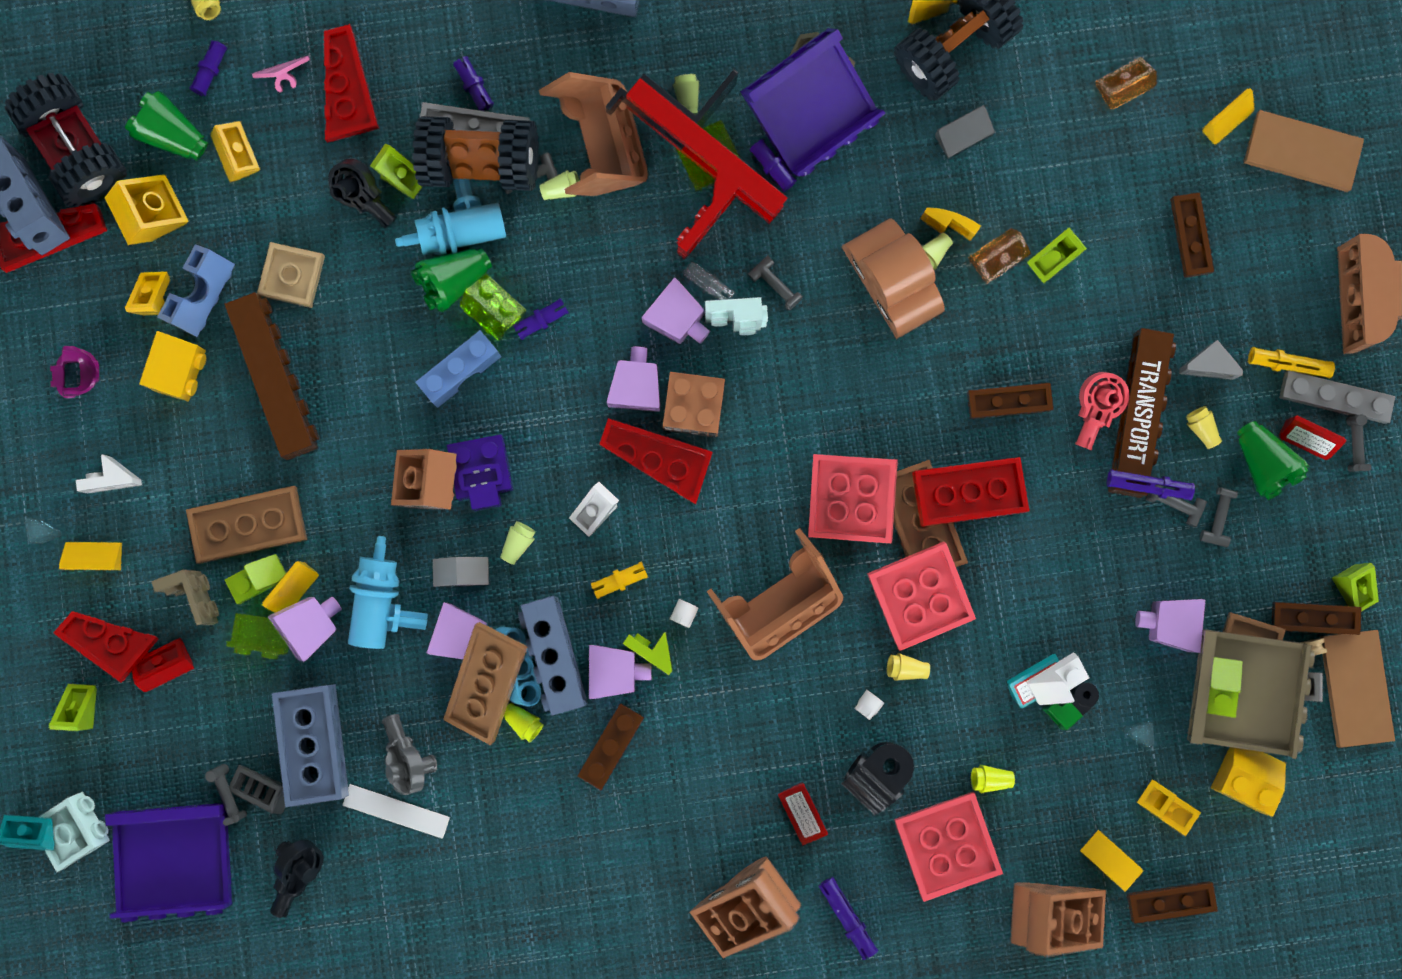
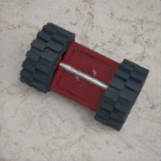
(53, 120)

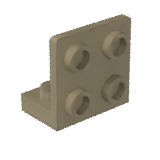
(196, 589)

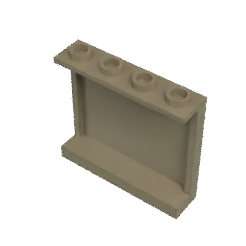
(1269, 699)

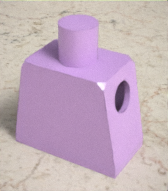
(676, 314)
(635, 383)
(1175, 623)
(306, 625)
(452, 632)
(614, 671)

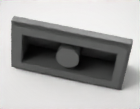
(965, 131)

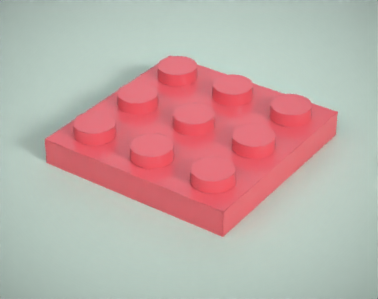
(852, 498)
(921, 596)
(948, 846)

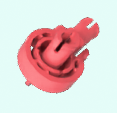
(1100, 405)

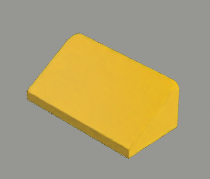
(1230, 117)
(234, 150)
(91, 556)
(291, 587)

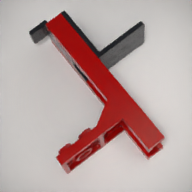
(686, 134)

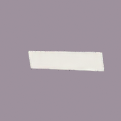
(396, 811)

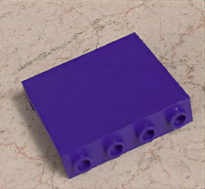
(812, 103)
(170, 861)

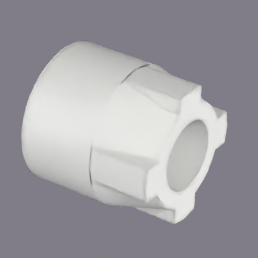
(684, 613)
(869, 704)

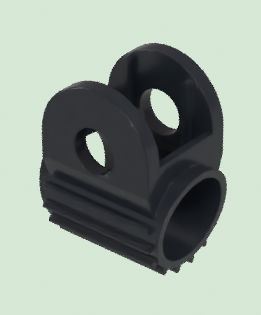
(870, 782)

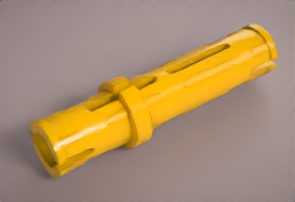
(1279, 360)

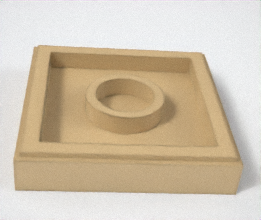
(291, 274)

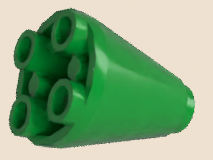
(165, 127)
(449, 276)
(1270, 460)

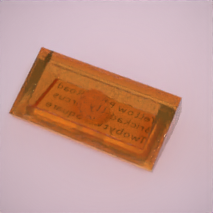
(1127, 82)
(1000, 255)

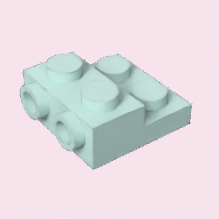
(746, 314)
(75, 830)

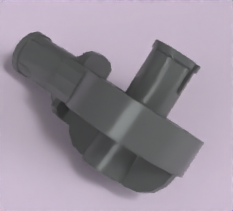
(403, 762)

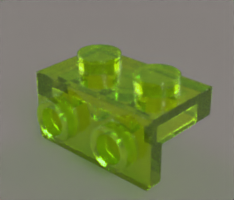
(491, 306)
(256, 634)

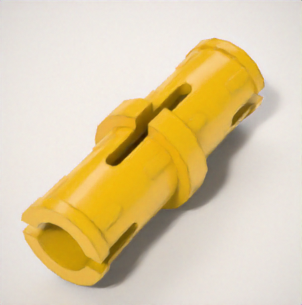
(619, 580)

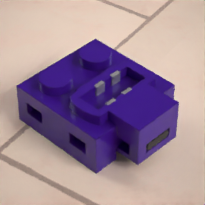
(481, 471)

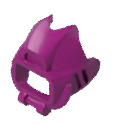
(88, 371)

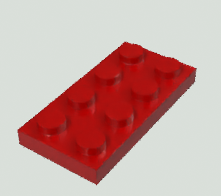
(970, 491)

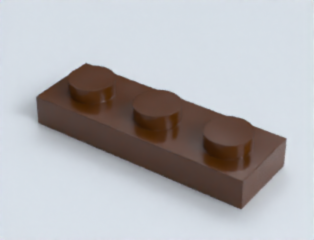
(1192, 235)
(1010, 400)
(1317, 618)
(610, 746)
(1172, 902)

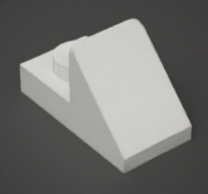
(113, 477)
(594, 509)
(1055, 683)

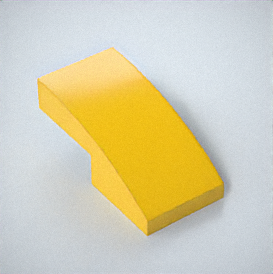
(941, 219)
(1168, 807)
(1111, 861)

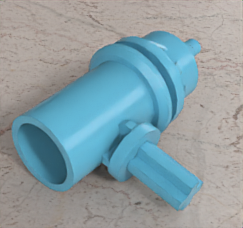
(463, 227)
(372, 604)

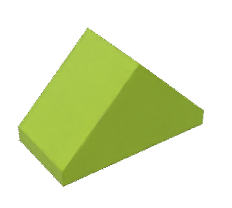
(1358, 585)
(75, 708)

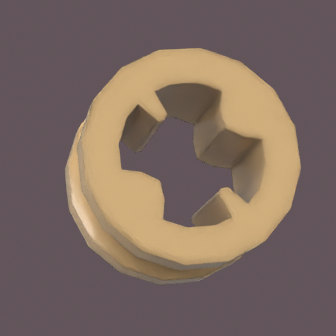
(1316, 646)

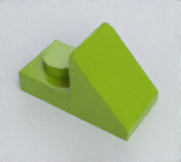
(396, 171)
(1056, 255)
(255, 578)
(658, 656)
(1225, 687)

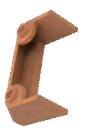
(609, 140)
(786, 606)

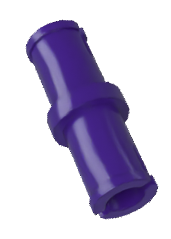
(208, 68)
(473, 84)
(773, 165)
(540, 319)

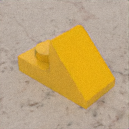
(148, 293)

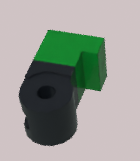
(1067, 714)

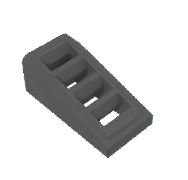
(274, 798)

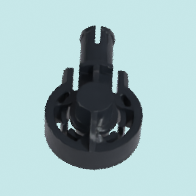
(359, 190)
(305, 863)

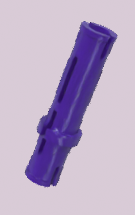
(1182, 489)
(854, 928)

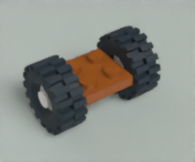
(927, 57)
(477, 155)

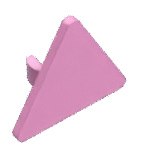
(281, 72)

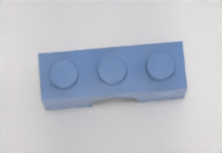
(210, 276)
(446, 377)

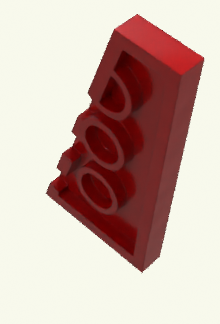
(348, 98)
(79, 222)
(662, 458)

